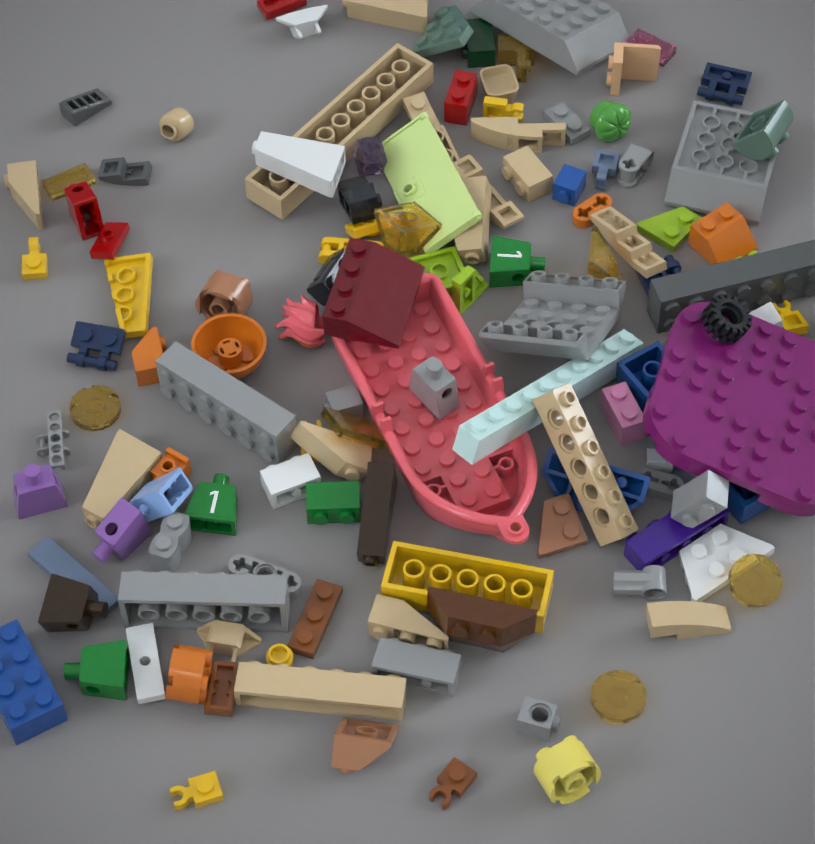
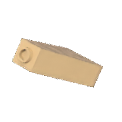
(401, 14)
(474, 241)
(120, 475)

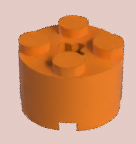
(189, 674)

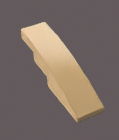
(630, 245)

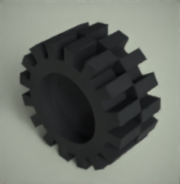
(732, 310)

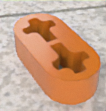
(589, 207)

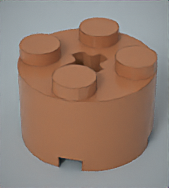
(224, 295)

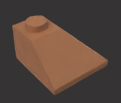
(360, 743)

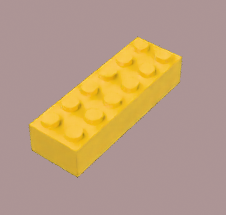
(417, 567)

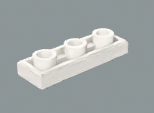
(144, 651)

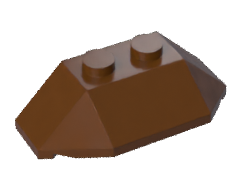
(480, 620)

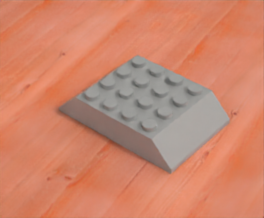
(565, 31)

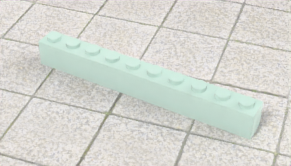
(518, 413)

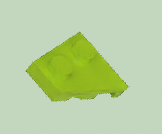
(669, 228)
(467, 288)

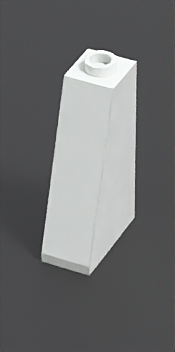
(301, 160)

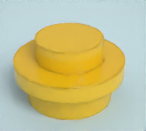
(279, 654)

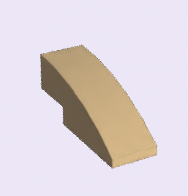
(686, 619)

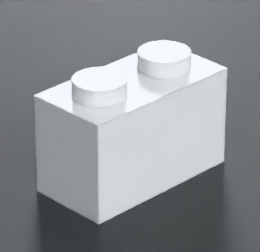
(288, 480)

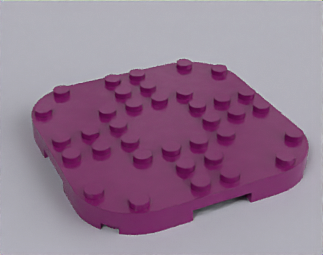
(738, 409)

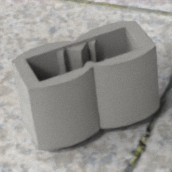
(170, 542)

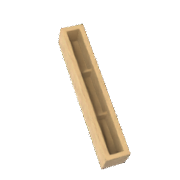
(320, 690)

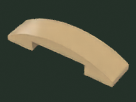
(502, 212)

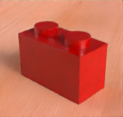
(460, 97)

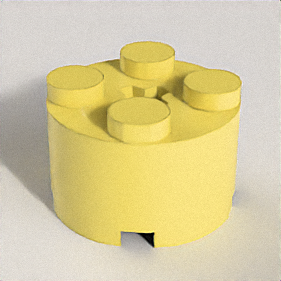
(566, 770)

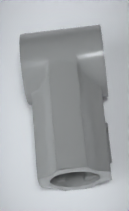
(647, 582)

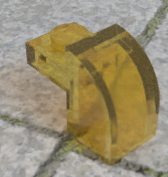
(515, 53)

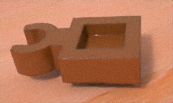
(453, 780)

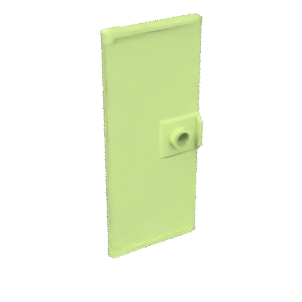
(424, 173)

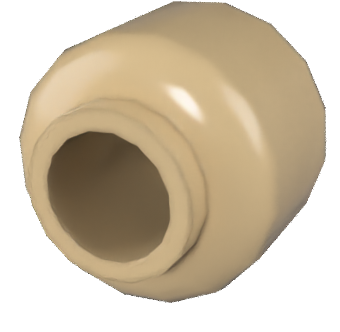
(176, 124)

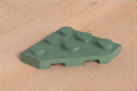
(444, 33)

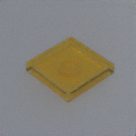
(353, 428)

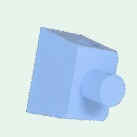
(152, 501)

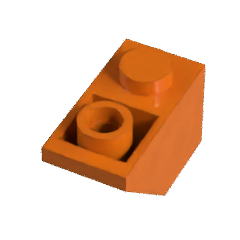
(145, 357)

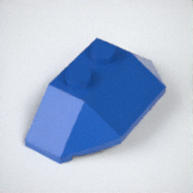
(632, 485)

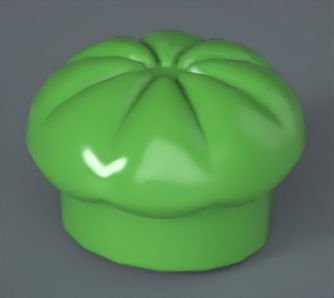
(610, 120)

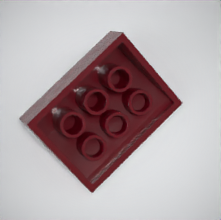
(372, 295)

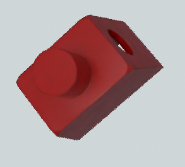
(83, 200)

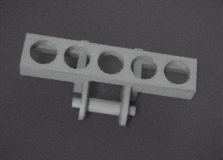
(50, 437)

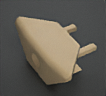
(228, 638)

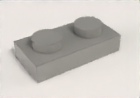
(575, 128)

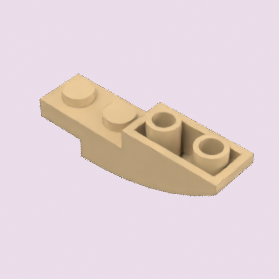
(418, 104)
(511, 136)

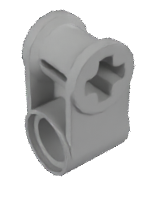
(634, 165)

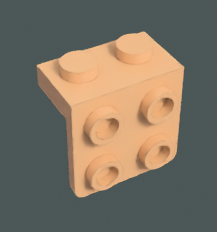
(632, 63)

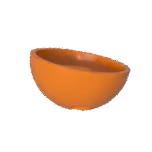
(231, 343)

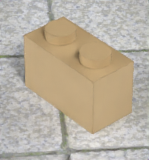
(527, 174)

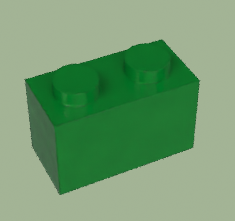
(333, 502)

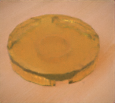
(95, 408)
(755, 580)
(618, 696)

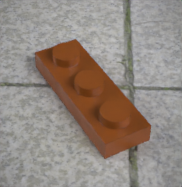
(315, 618)

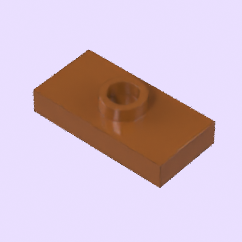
(220, 691)

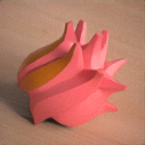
(302, 323)

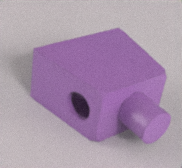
(37, 491)
(121, 532)

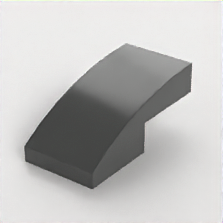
(123, 173)

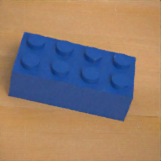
(26, 693)

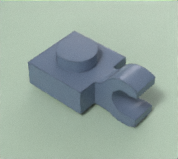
(604, 164)

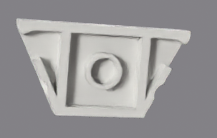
(711, 557)

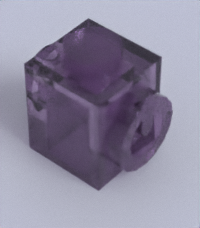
(369, 156)

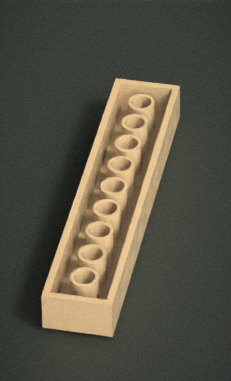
(354, 114)

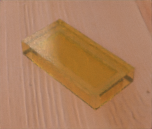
(56, 184)

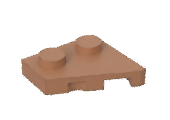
(560, 527)

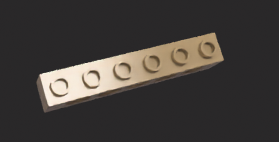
(585, 464)

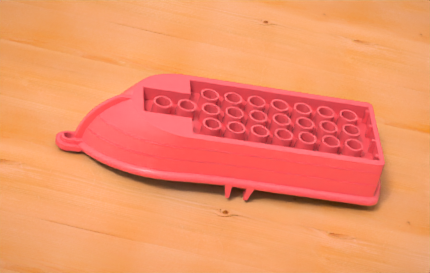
(450, 490)

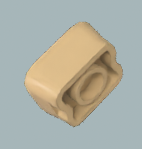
(500, 82)

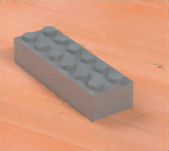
(226, 403)
(196, 599)

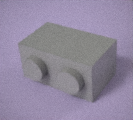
(700, 499)

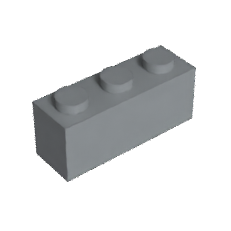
(420, 665)

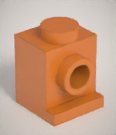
(170, 462)

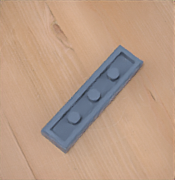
(57, 561)

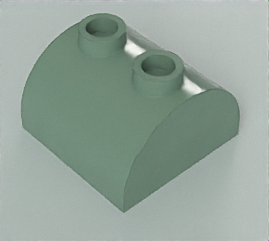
(764, 131)

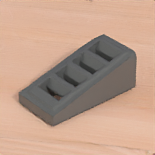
(76, 114)

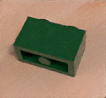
(480, 47)

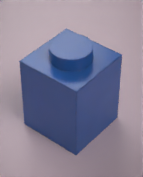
(569, 185)

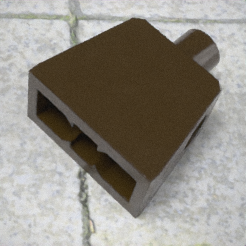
(70, 606)

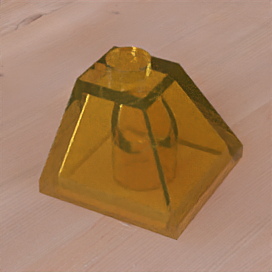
(406, 227)
(601, 259)

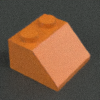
(721, 235)

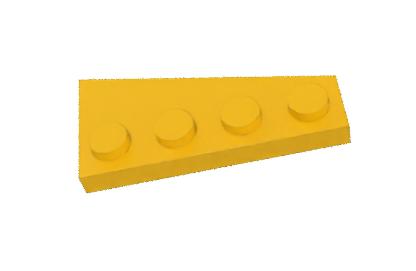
(131, 291)

